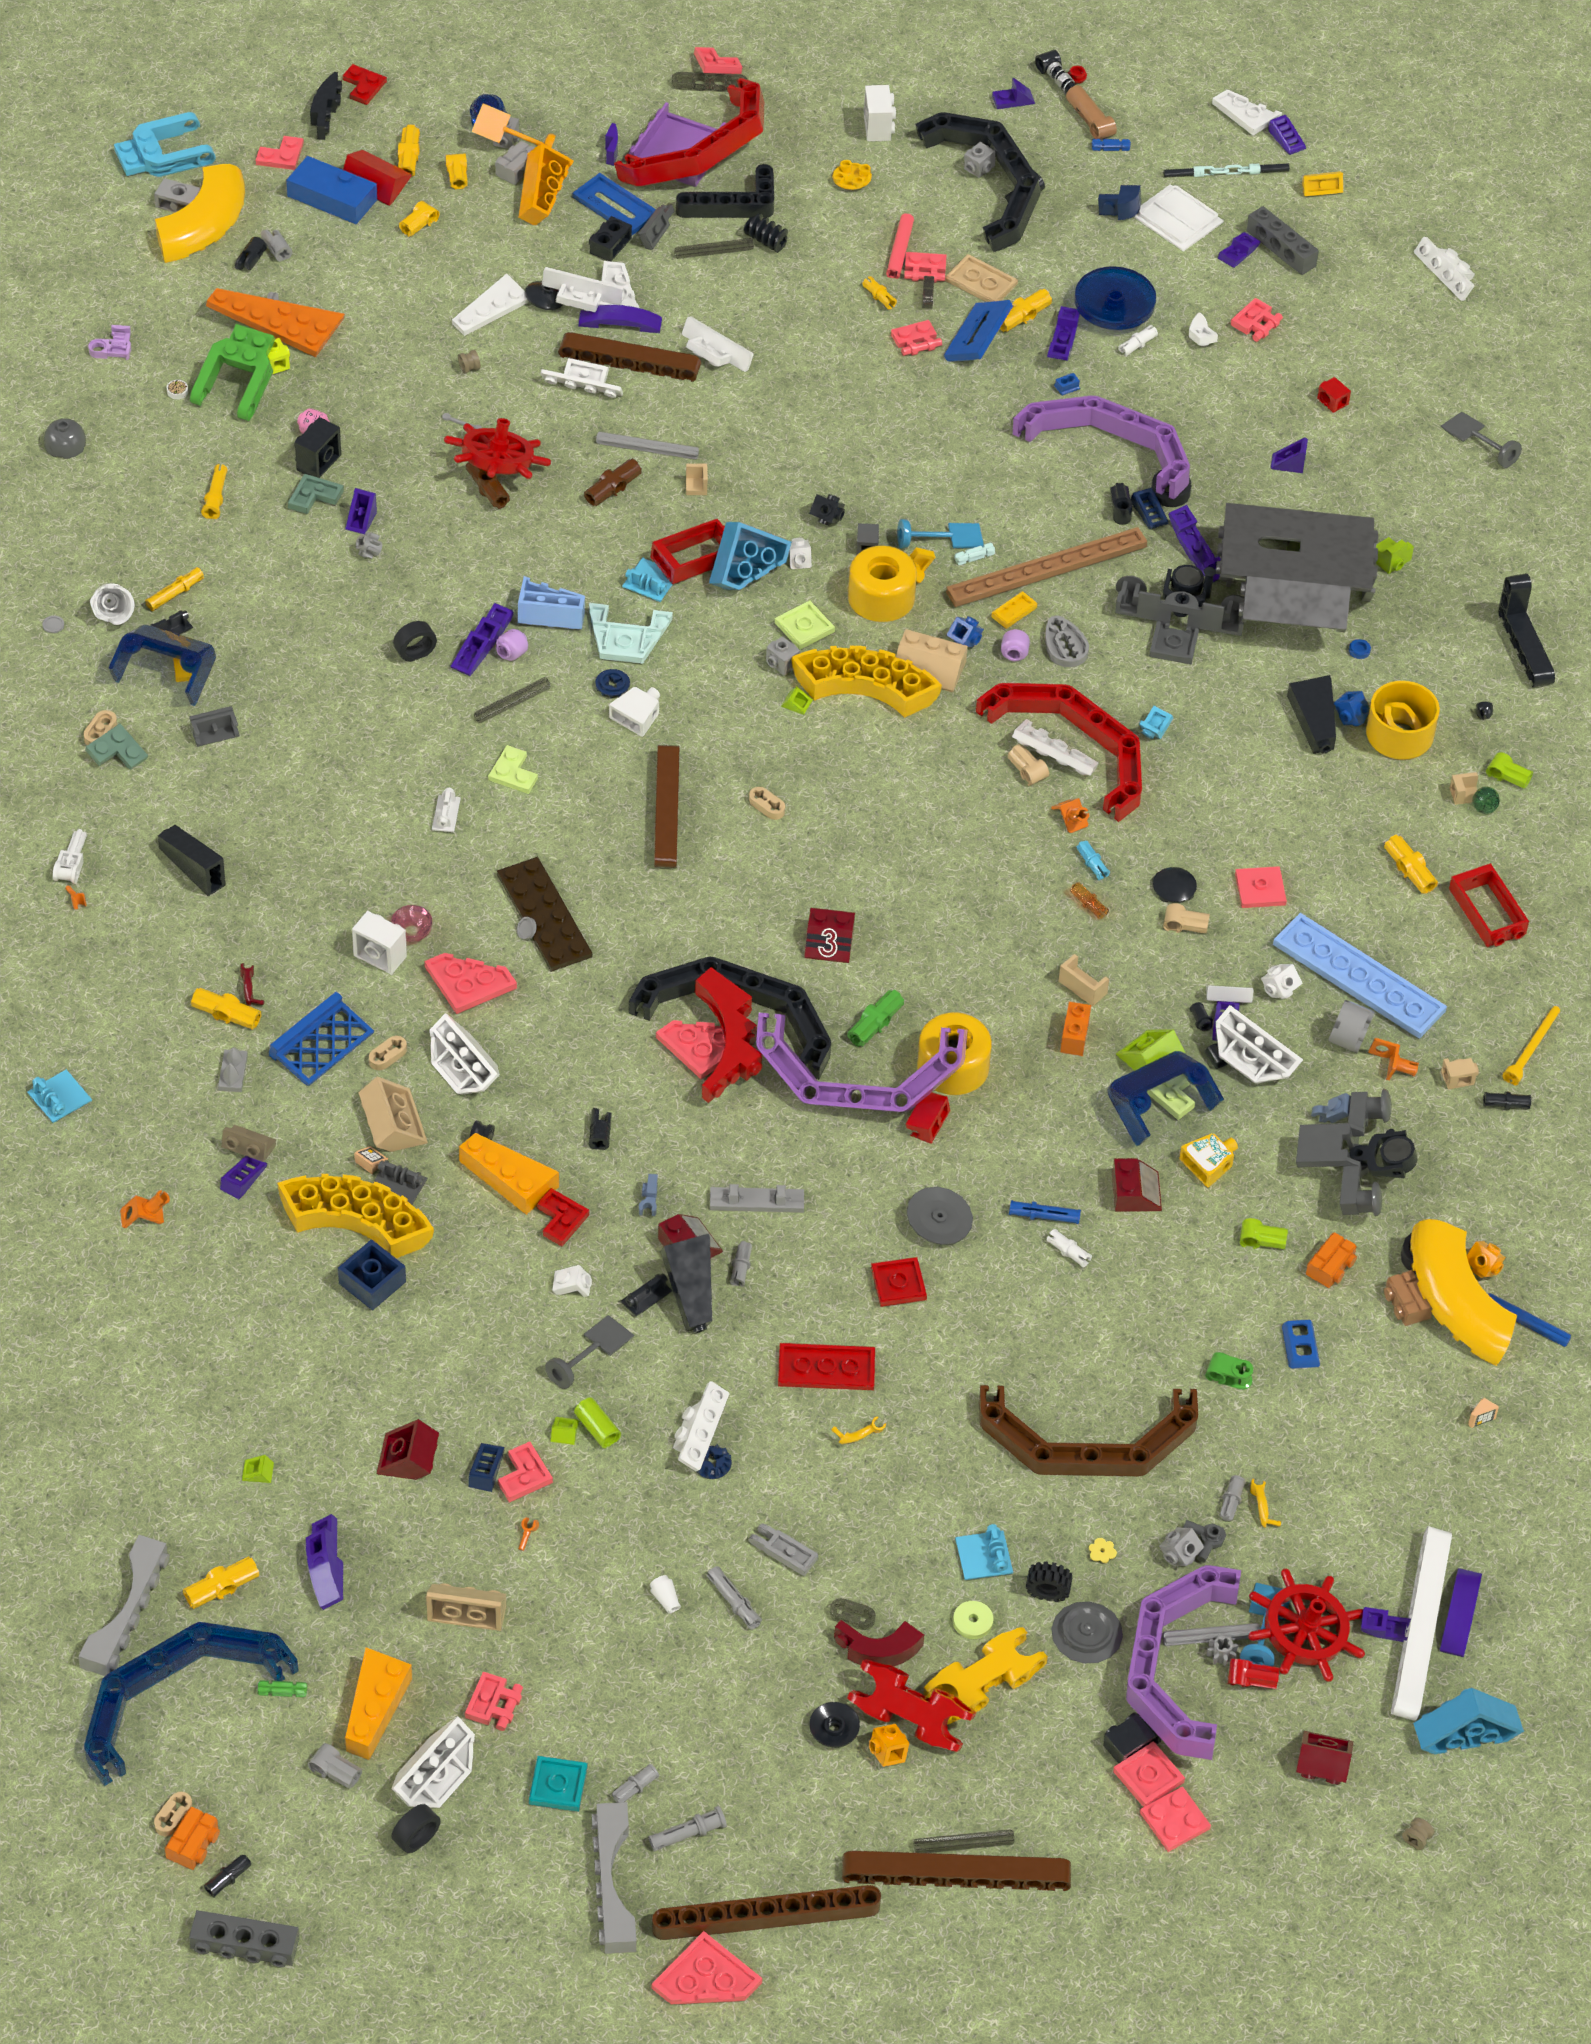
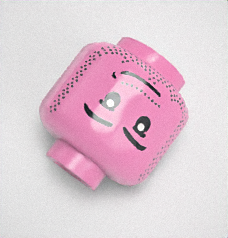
(309, 416)

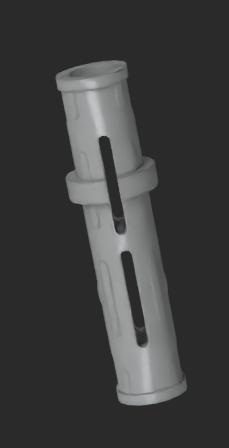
(740, 1605)

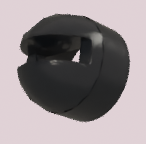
(1484, 706)

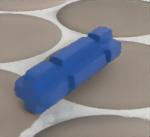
(1111, 144)

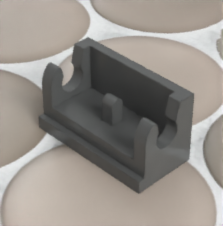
(214, 726)

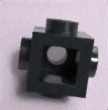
(827, 509)

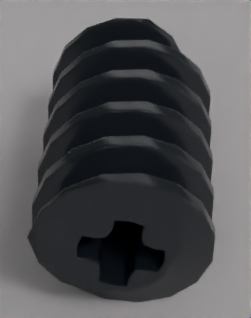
(766, 232)

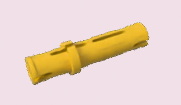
(181, 584)

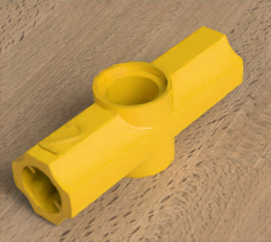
(409, 149)
(1026, 309)
(1411, 864)
(226, 1008)
(221, 1582)

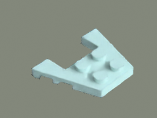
(626, 641)

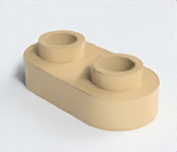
(97, 728)

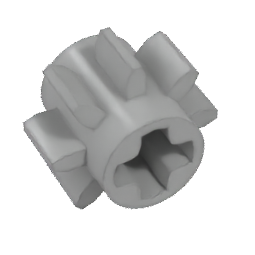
(368, 545)
(1222, 1649)

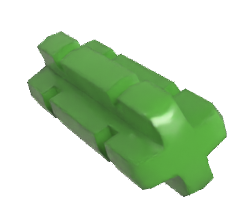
(282, 1688)

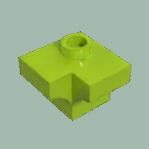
(1393, 554)

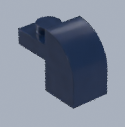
(1123, 205)

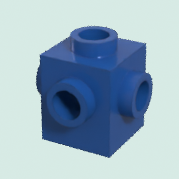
(965, 631)
(1352, 708)

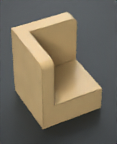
(696, 479)
(1463, 787)

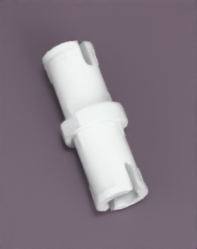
(1138, 340)
(1069, 1248)

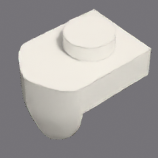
(1200, 332)

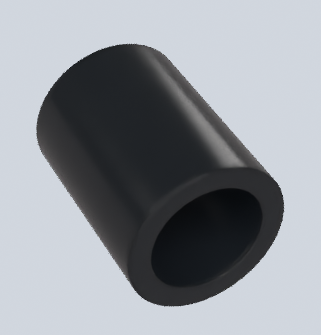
(1213, 1055)

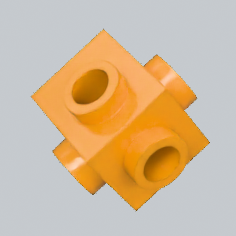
(1485, 1259)
(889, 1745)

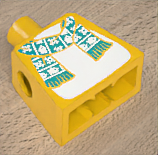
(1208, 1157)

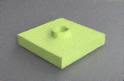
(804, 625)

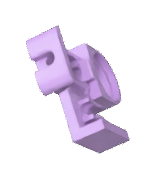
(118, 346)

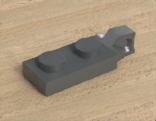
(656, 226)

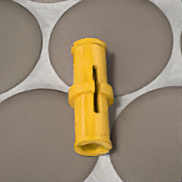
(879, 292)

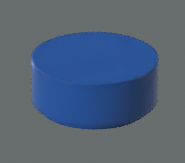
(1359, 649)

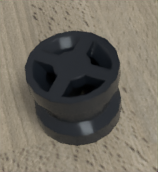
(483, 1130)

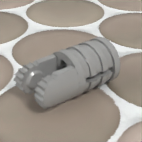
(277, 244)

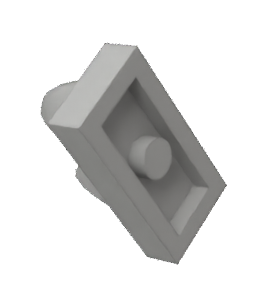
(232, 1070)

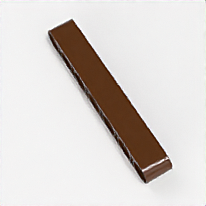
(630, 356)
(667, 806)

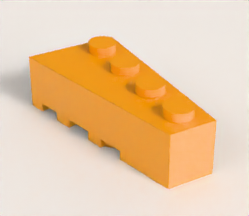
(542, 182)
(508, 1172)
(376, 1698)

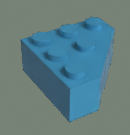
(746, 555)
(1467, 1722)

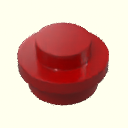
(1078, 74)

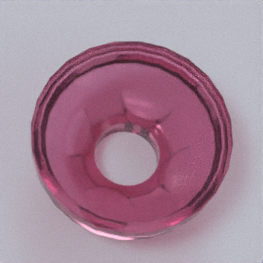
(413, 916)

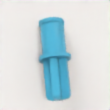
(1092, 859)

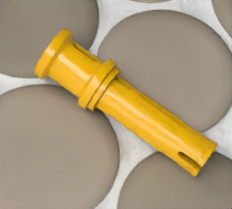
(213, 498)

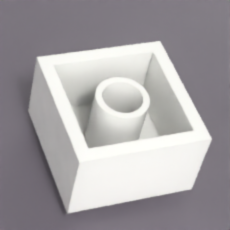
(879, 113)
(379, 942)

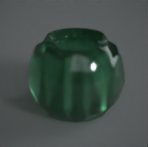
(1486, 800)

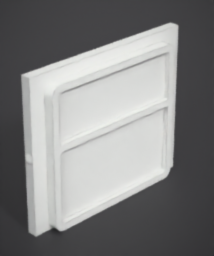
(1178, 217)

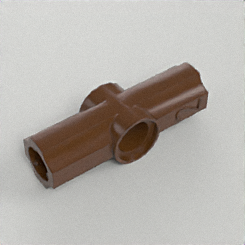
(612, 482)
(489, 486)

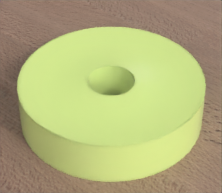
(970, 1629)

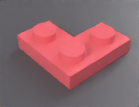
(712, 63)
(285, 157)
(530, 1473)

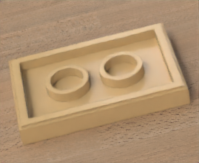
(981, 279)

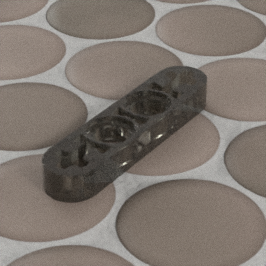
(708, 78)

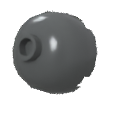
(64, 438)

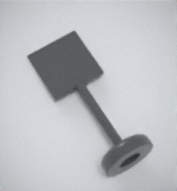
(1464, 426)
(606, 1335)

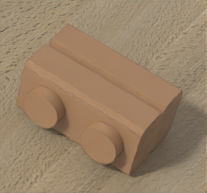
(1407, 1299)

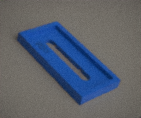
(619, 195)
(997, 313)

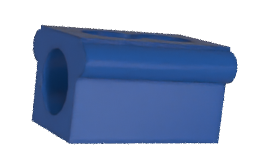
(1067, 384)

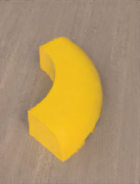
(205, 217)
(866, 674)
(357, 1207)
(1455, 1292)

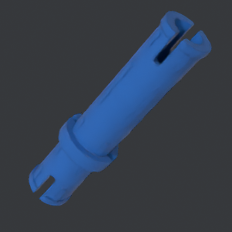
(1035, 1210)

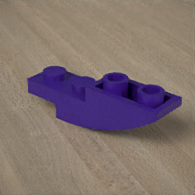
(323, 1563)

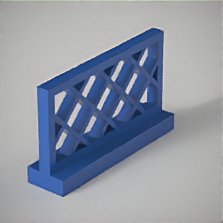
(304, 1030)

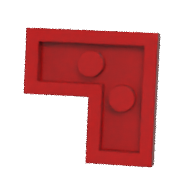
(366, 82)
(566, 1216)

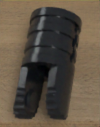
(251, 254)
(599, 1130)

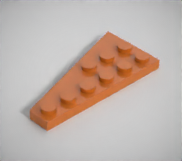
(294, 324)

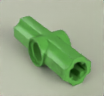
(875, 1018)

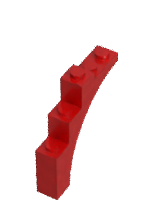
(731, 1008)

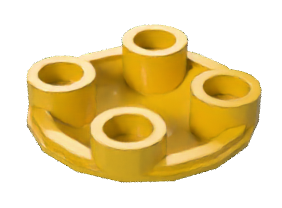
(852, 175)

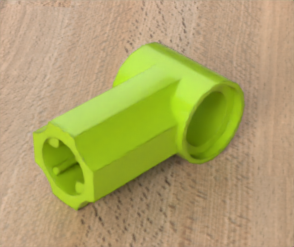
(1504, 768)
(1256, 1235)

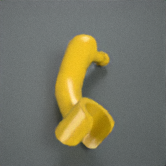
(858, 1435)
(1258, 1491)

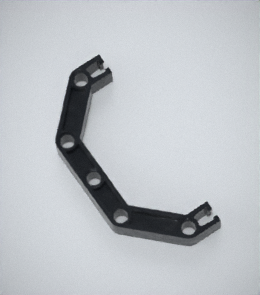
(993, 134)
(764, 991)

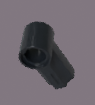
(1121, 503)

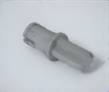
(741, 1264)
(1232, 1498)
(635, 1784)

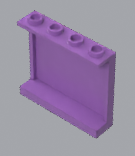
(671, 134)

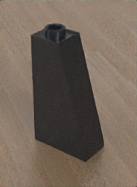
(1315, 711)
(193, 858)
(690, 1277)

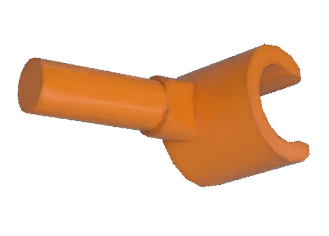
(77, 898)
(527, 1531)

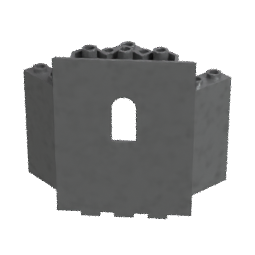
(1292, 585)

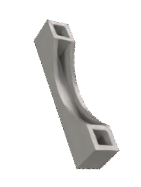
(103, 1647)
(618, 1923)

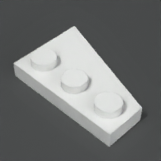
(1246, 114)
(616, 274)

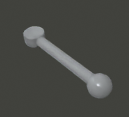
(446, 416)

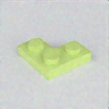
(508, 771)
(1172, 1098)

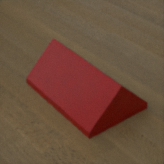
(388, 177)

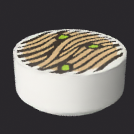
(177, 389)

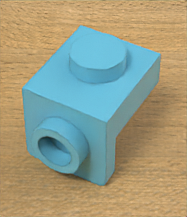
(1156, 723)

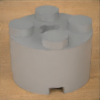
(1351, 1026)

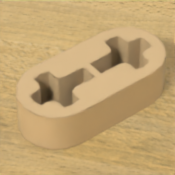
(764, 805)
(387, 1052)
(169, 1811)

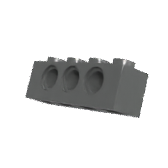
(1282, 240)
(234, 1928)

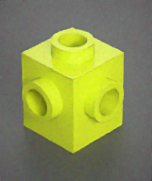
(280, 354)

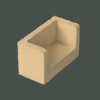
(1081, 982)

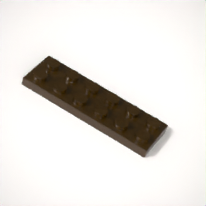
(538, 898)

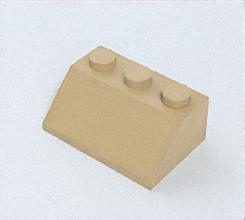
(935, 655)
(391, 1115)
(466, 1606)

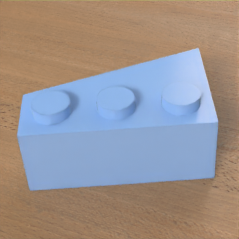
(549, 606)

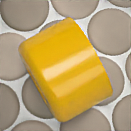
(882, 583)
(1405, 704)
(977, 1057)

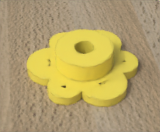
(1101, 1545)

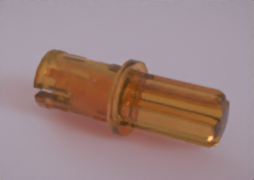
(1089, 900)

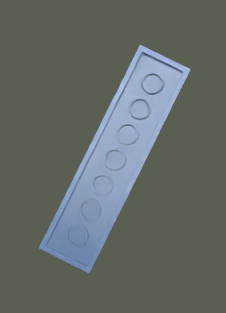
(1359, 975)

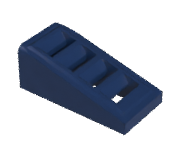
(1148, 494)
(484, 1480)

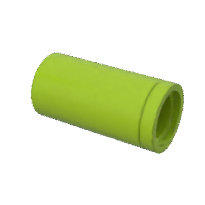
(597, 1422)

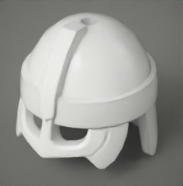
(120, 605)

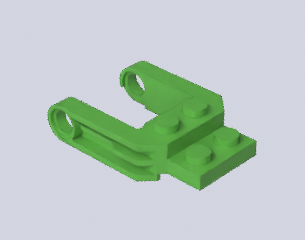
(244, 350)

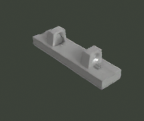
(756, 1199)

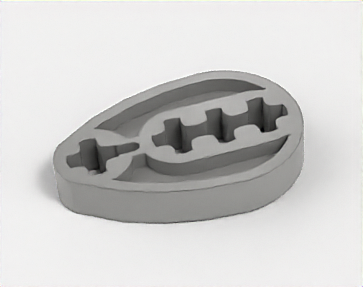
(1072, 635)

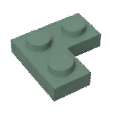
(314, 489)
(119, 743)

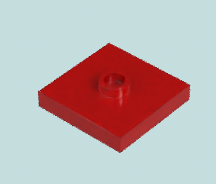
(898, 1281)

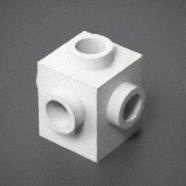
(1281, 981)

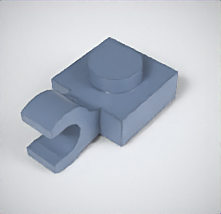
(1336, 1110)
(650, 1192)

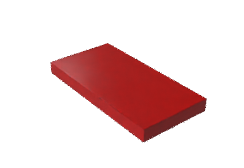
(826, 1366)

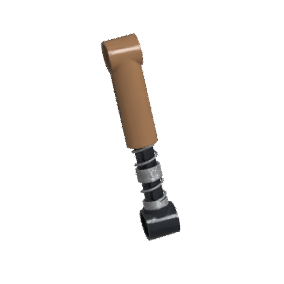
(1099, 124)

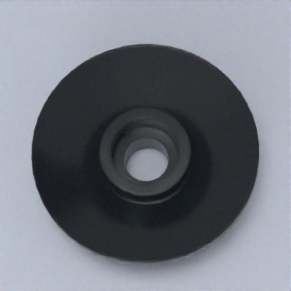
(542, 296)
(836, 1715)

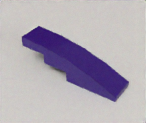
(482, 639)

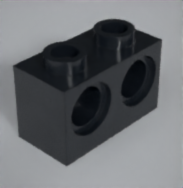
(610, 238)

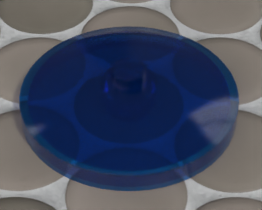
(1115, 298)

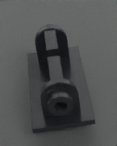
(176, 623)
(647, 1295)

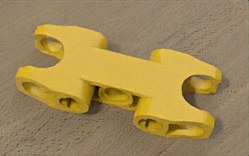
(999, 1665)

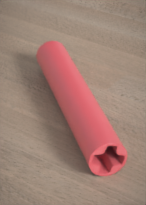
(900, 246)

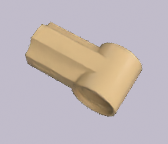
(1030, 768)
(1180, 919)

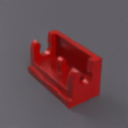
(928, 1117)

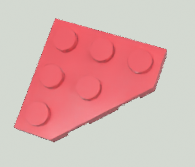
(468, 981)
(695, 1045)
(706, 1975)

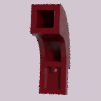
(889, 1650)

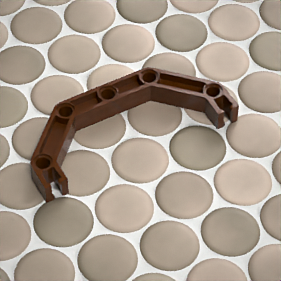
(1072, 1457)

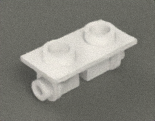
(446, 811)

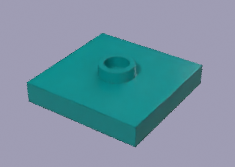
(558, 1783)

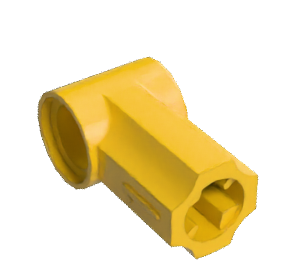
(457, 169)
(422, 215)

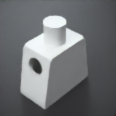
(636, 709)

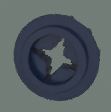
(617, 677)
(722, 1464)

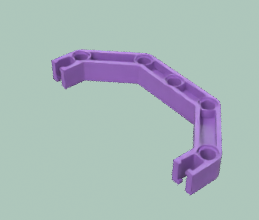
(1115, 420)
(873, 1097)
(1143, 1693)

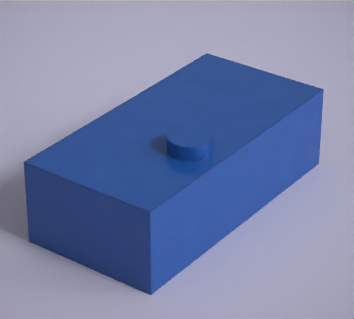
(331, 189)

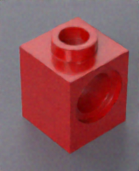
(1333, 394)

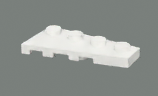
(491, 305)
(1055, 748)

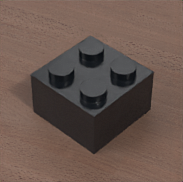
(317, 448)

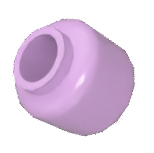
(511, 644)
(1015, 645)

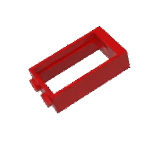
(663, 548)
(1479, 877)

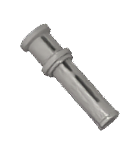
(698, 1825)

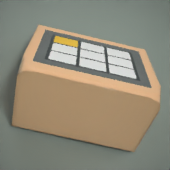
(369, 1159)
(1483, 1413)

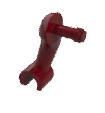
(247, 974)

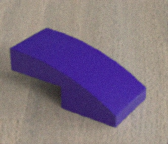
(611, 144)
(1240, 248)
(1380, 1625)

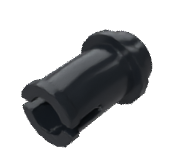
(1201, 1016)

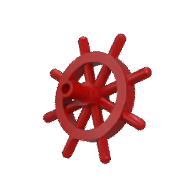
(497, 450)
(1306, 1624)

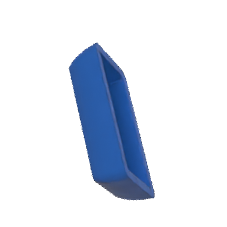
(1291, 1341)

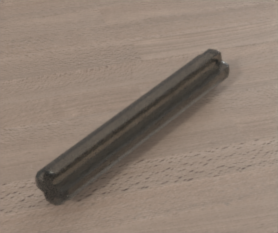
(714, 248)
(512, 700)
(964, 1841)

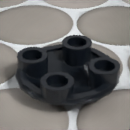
(1174, 885)

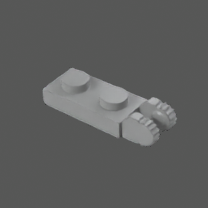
(784, 1549)

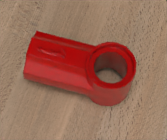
(1249, 1674)

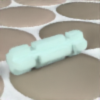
(974, 553)

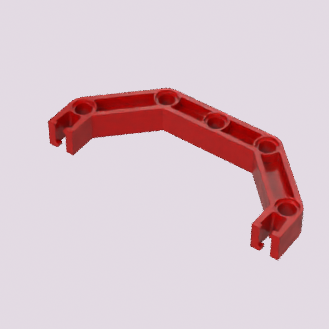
(707, 151)
(1087, 717)

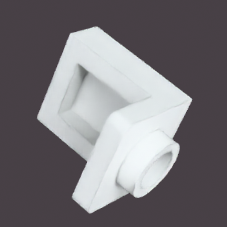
(800, 554)
(572, 1280)

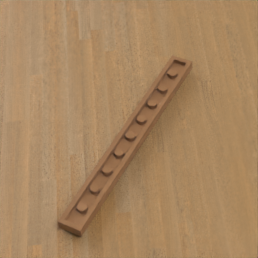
(1046, 567)

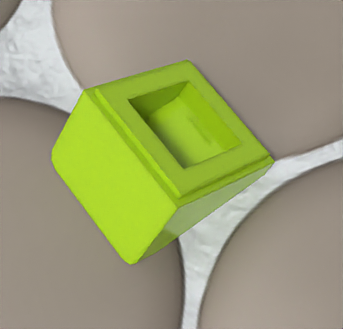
(797, 701)
(564, 1430)
(258, 1469)

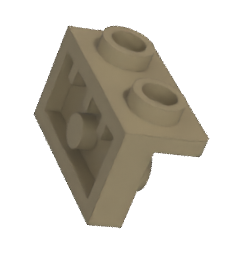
(247, 1142)

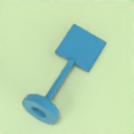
(962, 534)
(1258, 1652)

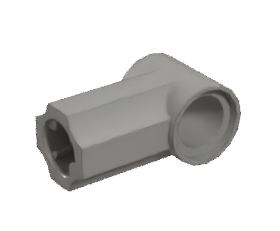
(331, 1764)

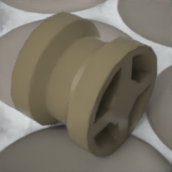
(469, 361)
(1418, 1833)

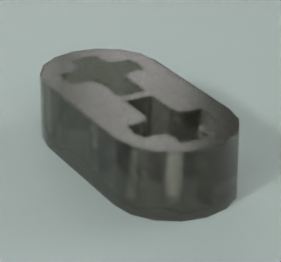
(928, 288)
(852, 1613)

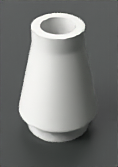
(665, 1593)

